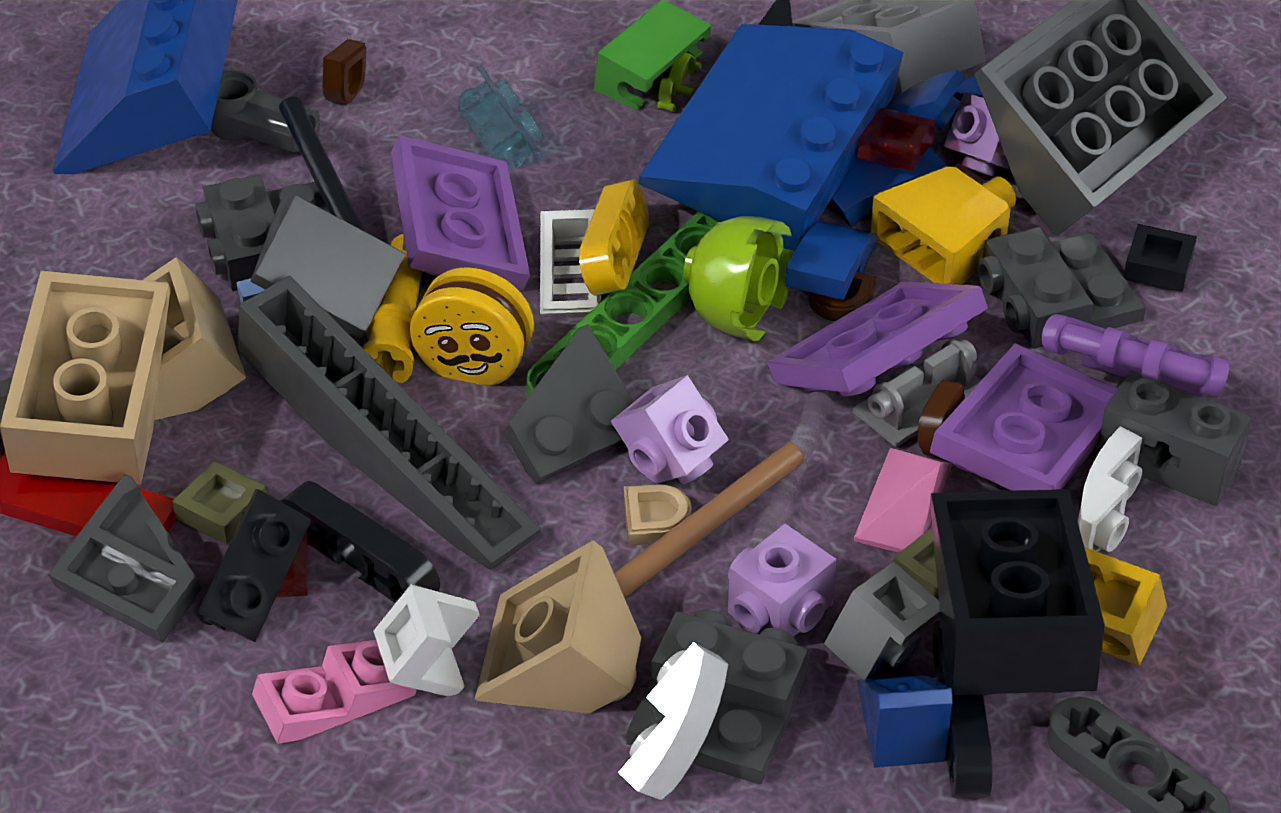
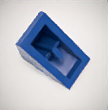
(906, 719)

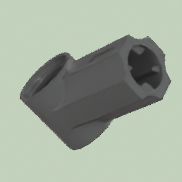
(249, 113)

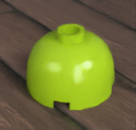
(737, 269)

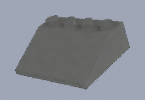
(1091, 102)

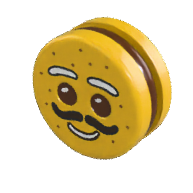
(472, 326)

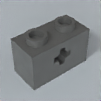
(1185, 438)

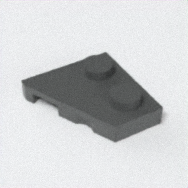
(569, 411)
(128, 565)

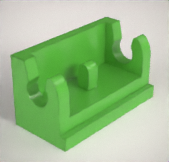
(647, 51)

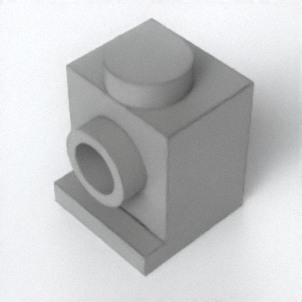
(882, 622)

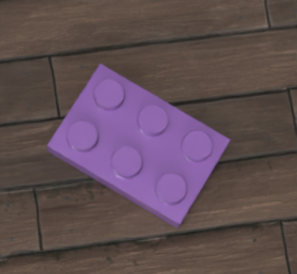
(457, 211)
(878, 337)
(1025, 423)

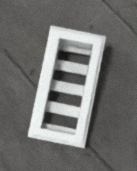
(563, 228)

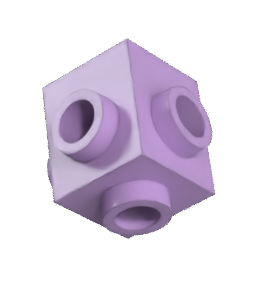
(976, 137)
(671, 432)
(781, 584)

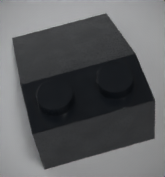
(1015, 593)

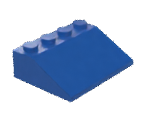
(146, 80)
(775, 124)

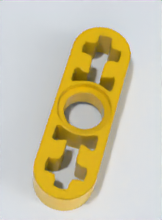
(614, 237)

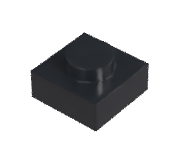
(1160, 257)

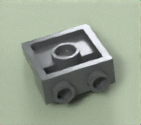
(240, 219)
(1053, 278)
(757, 697)

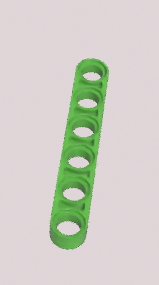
(637, 298)

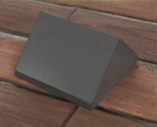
(329, 260)

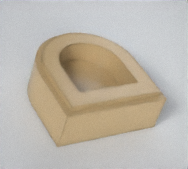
(653, 511)

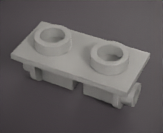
(897, 405)

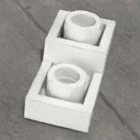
(1107, 489)
(689, 698)

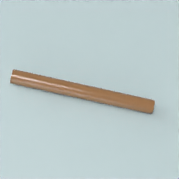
(708, 518)

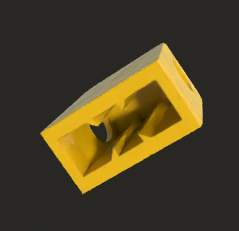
(942, 222)

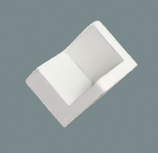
(419, 639)

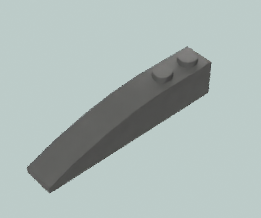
(377, 423)

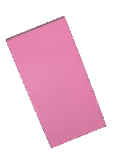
(322, 697)

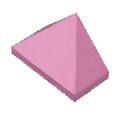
(901, 500)

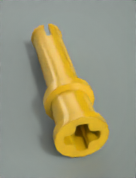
(390, 327)

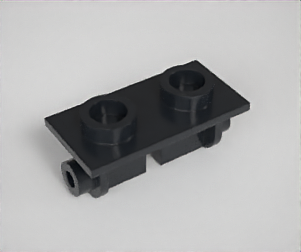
(254, 566)

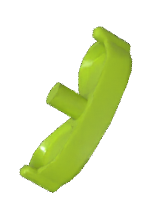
(673, 85)

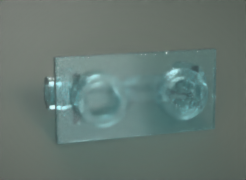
(492, 117)

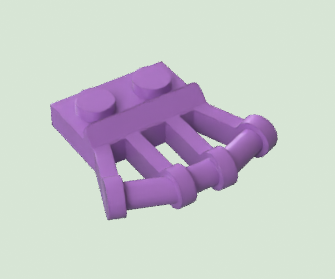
(1119, 352)

